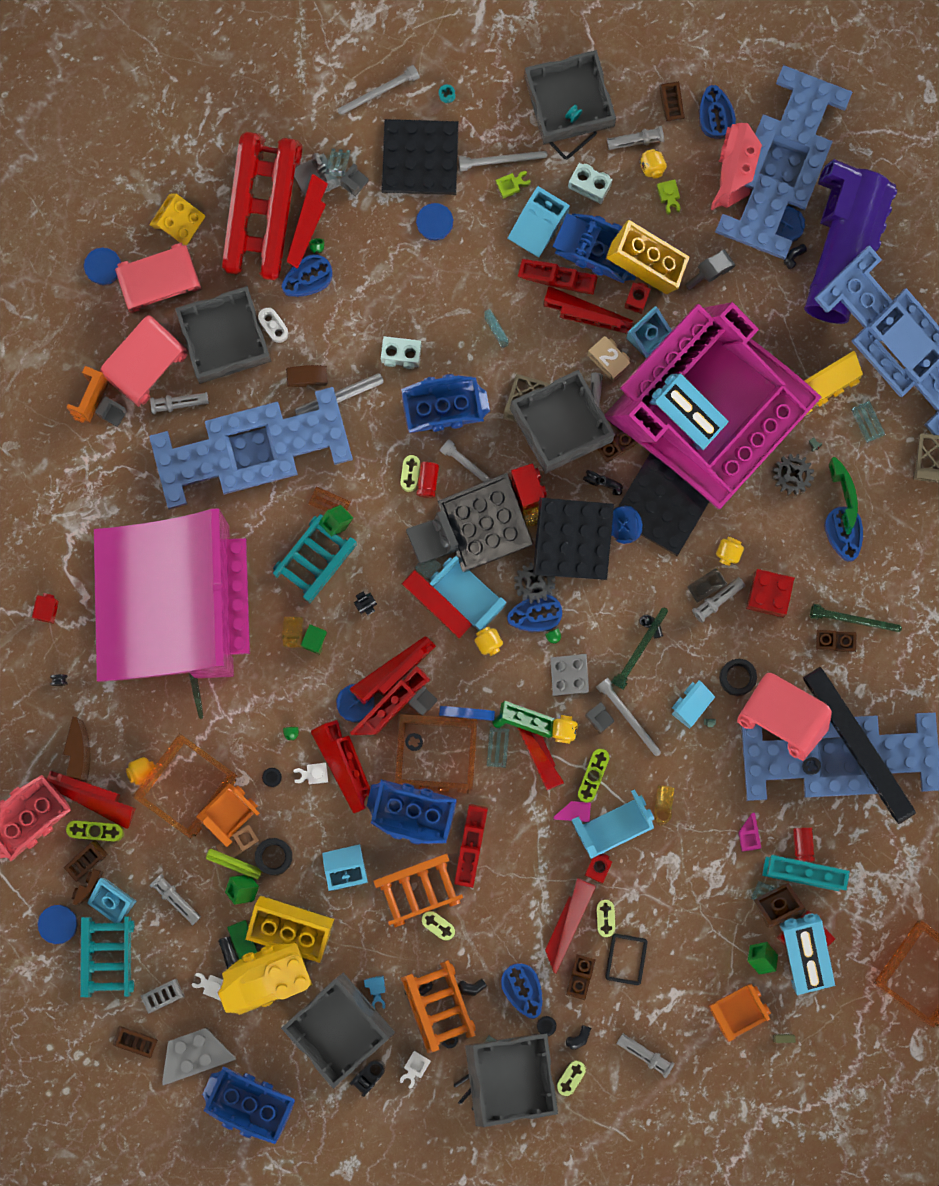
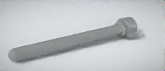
(410, 74)
(467, 163)
(450, 450)
(606, 688)

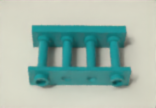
(322, 576)
(805, 873)
(89, 947)

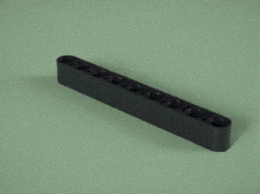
(860, 746)

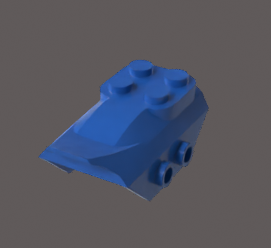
(597, 259)
(444, 403)
(411, 812)
(247, 1105)

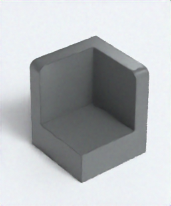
(354, 180)
(111, 411)
(422, 701)
(599, 717)

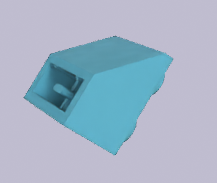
(693, 705)
(344, 868)

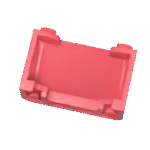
(157, 277)
(142, 360)
(787, 714)

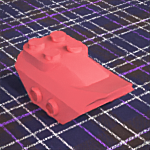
(739, 163)
(29, 815)

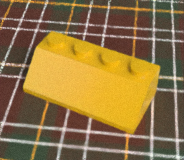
(648, 257)
(835, 378)
(285, 924)

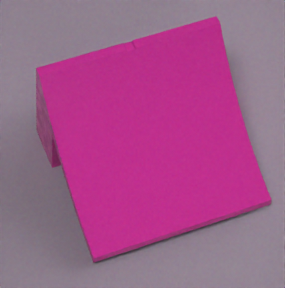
(737, 377)
(170, 598)

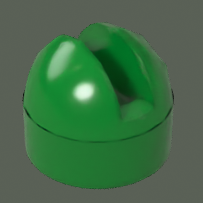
(317, 245)
(553, 636)
(291, 733)

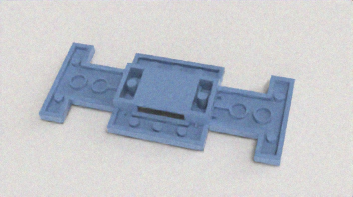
(792, 155)
(897, 322)
(251, 456)
(839, 770)

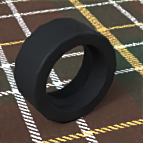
(741, 691)
(259, 851)

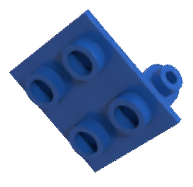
(577, 236)

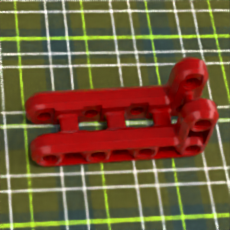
(242, 204)

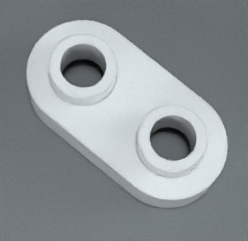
(274, 325)

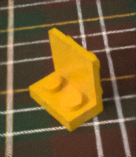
(178, 218)

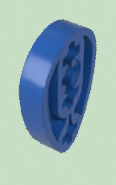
(706, 116)
(316, 284)
(838, 542)
(540, 624)
(468, 713)
(531, 982)

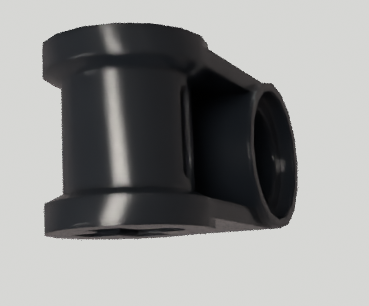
(365, 1079)

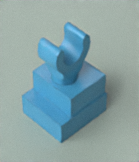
(377, 986)

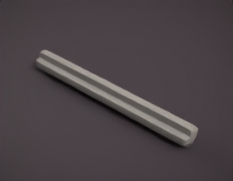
(345, 393)

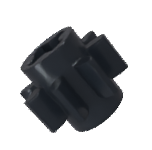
(365, 603)

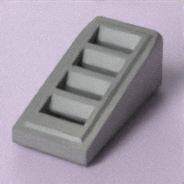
(177, 989)

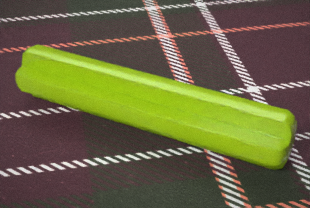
(233, 863)

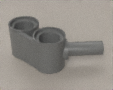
(712, 268)

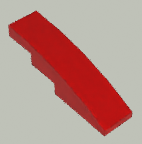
(558, 277)
(436, 604)
(471, 845)

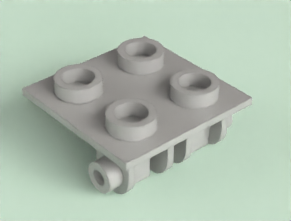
(315, 166)
(569, 674)

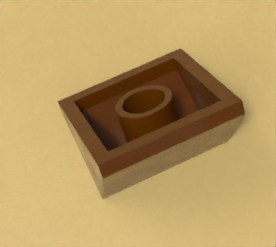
(779, 905)

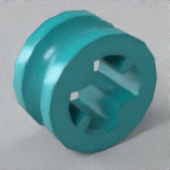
(449, 98)
(573, 114)

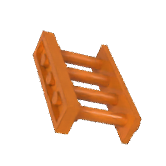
(422, 871)
(426, 1021)

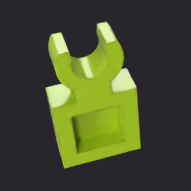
(510, 185)
(669, 193)

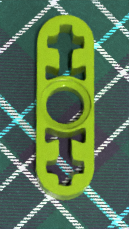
(603, 764)
(80, 824)

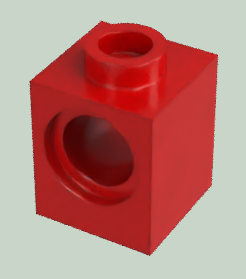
(637, 305)
(45, 608)
(591, 873)

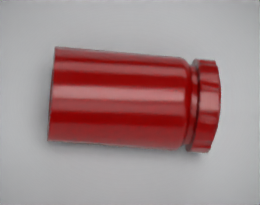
(427, 480)
(803, 844)

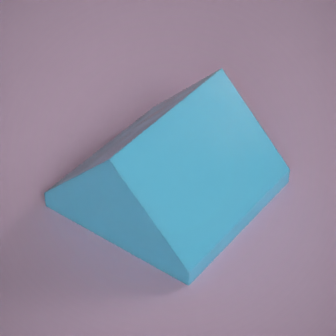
(649, 332)
(110, 901)

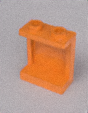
(91, 397)
(227, 813)
(739, 1011)

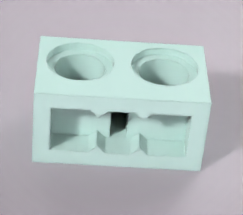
(587, 187)
(402, 346)

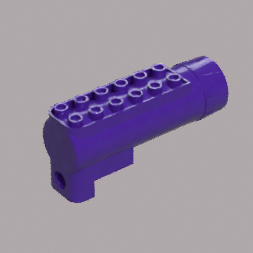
(856, 220)

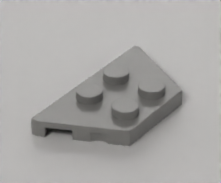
(193, 1055)

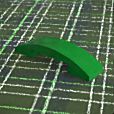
(840, 474)

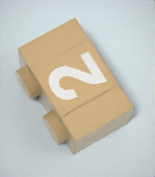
(609, 358)

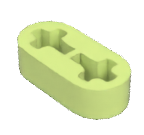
(405, 473)
(610, 917)
(436, 930)
(575, 1080)

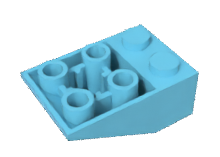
(538, 221)

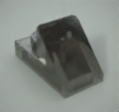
(707, 585)

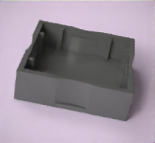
(565, 83)
(223, 335)
(561, 421)
(338, 1030)
(511, 1080)

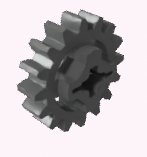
(789, 468)
(533, 591)

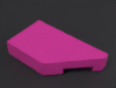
(574, 810)
(749, 834)

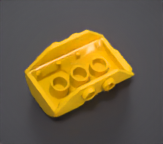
(263, 978)

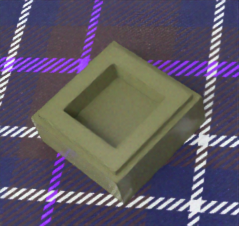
(784, 1038)

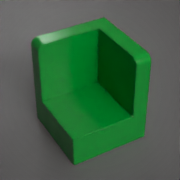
(336, 520)
(314, 639)
(241, 889)
(763, 958)

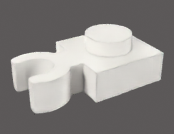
(315, 774)
(211, 985)
(416, 1067)

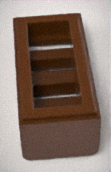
(668, 86)
(97, 849)
(118, 1037)

